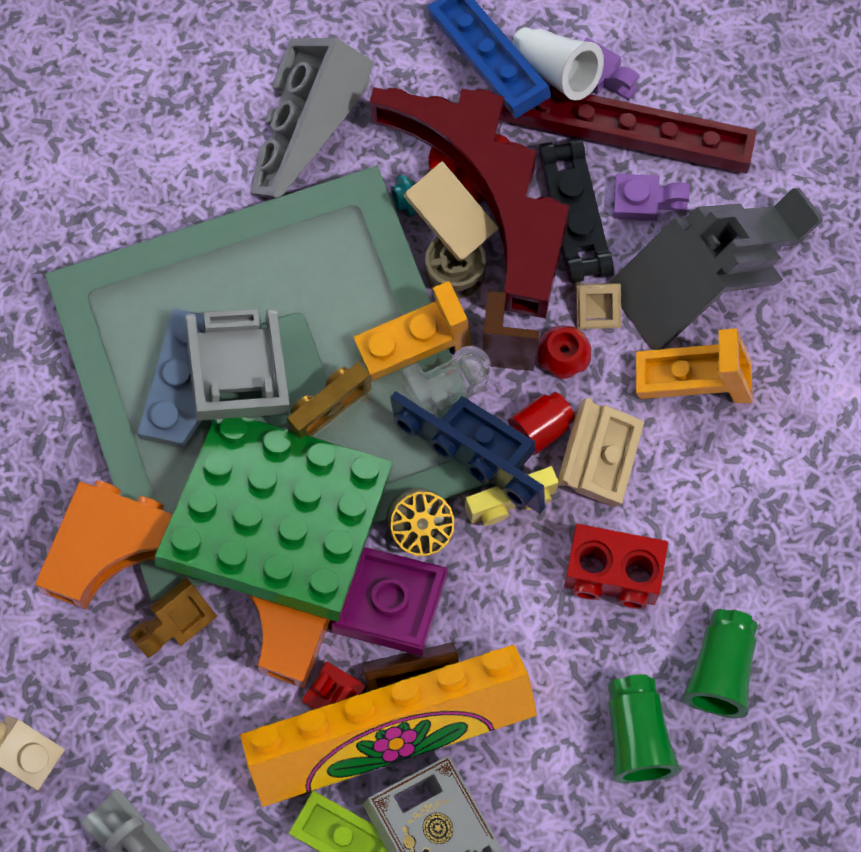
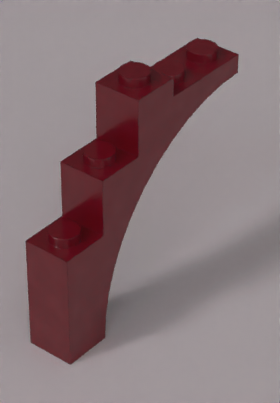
(502, 173)

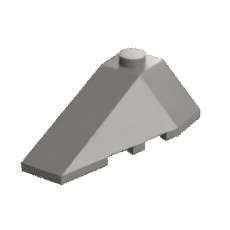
(319, 88)

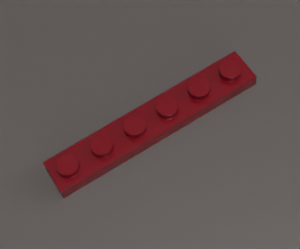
(643, 129)

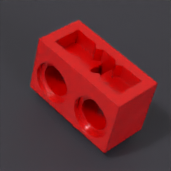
(616, 552)

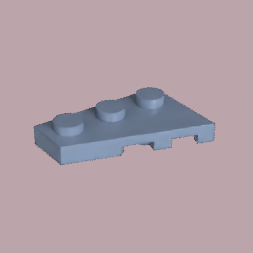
(170, 403)

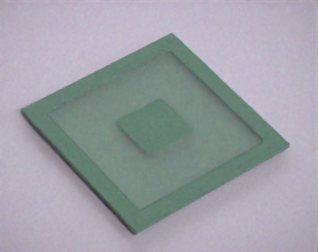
(331, 270)

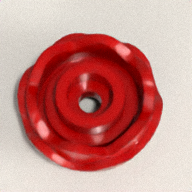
(564, 364)

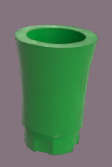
(724, 666)
(639, 732)

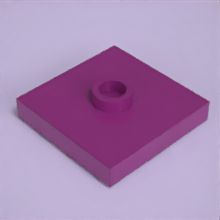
(392, 601)

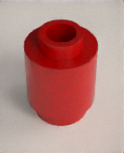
(544, 420)

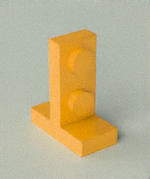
(415, 334)
(697, 370)

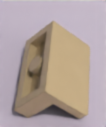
(450, 211)

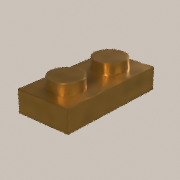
(342, 390)

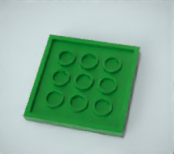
(275, 515)

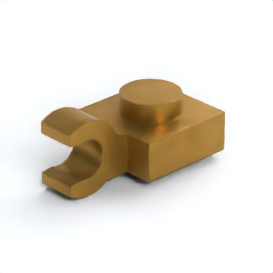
(179, 615)

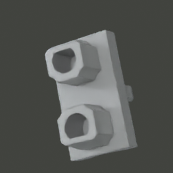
(122, 828)

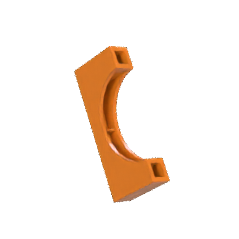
(111, 532)

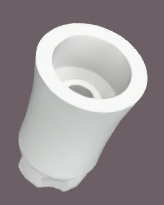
(562, 62)

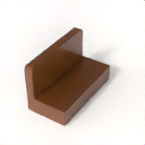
(507, 345)

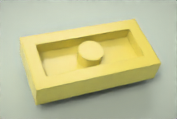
(493, 506)

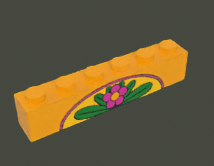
(388, 725)

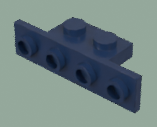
(479, 442)

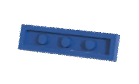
(490, 54)

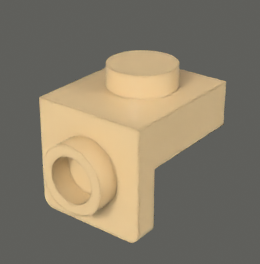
(27, 752)

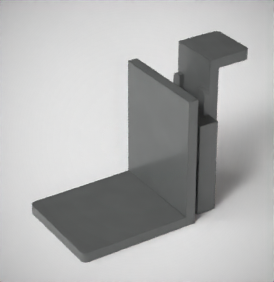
(706, 256)

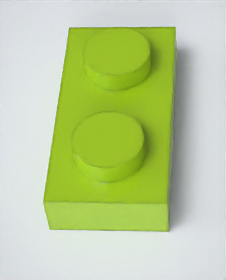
(334, 829)

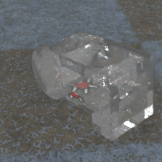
(444, 385)

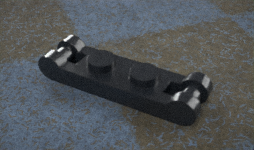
(584, 224)

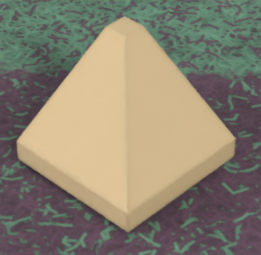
(598, 301)

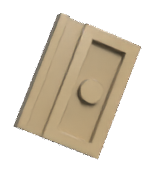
(600, 452)

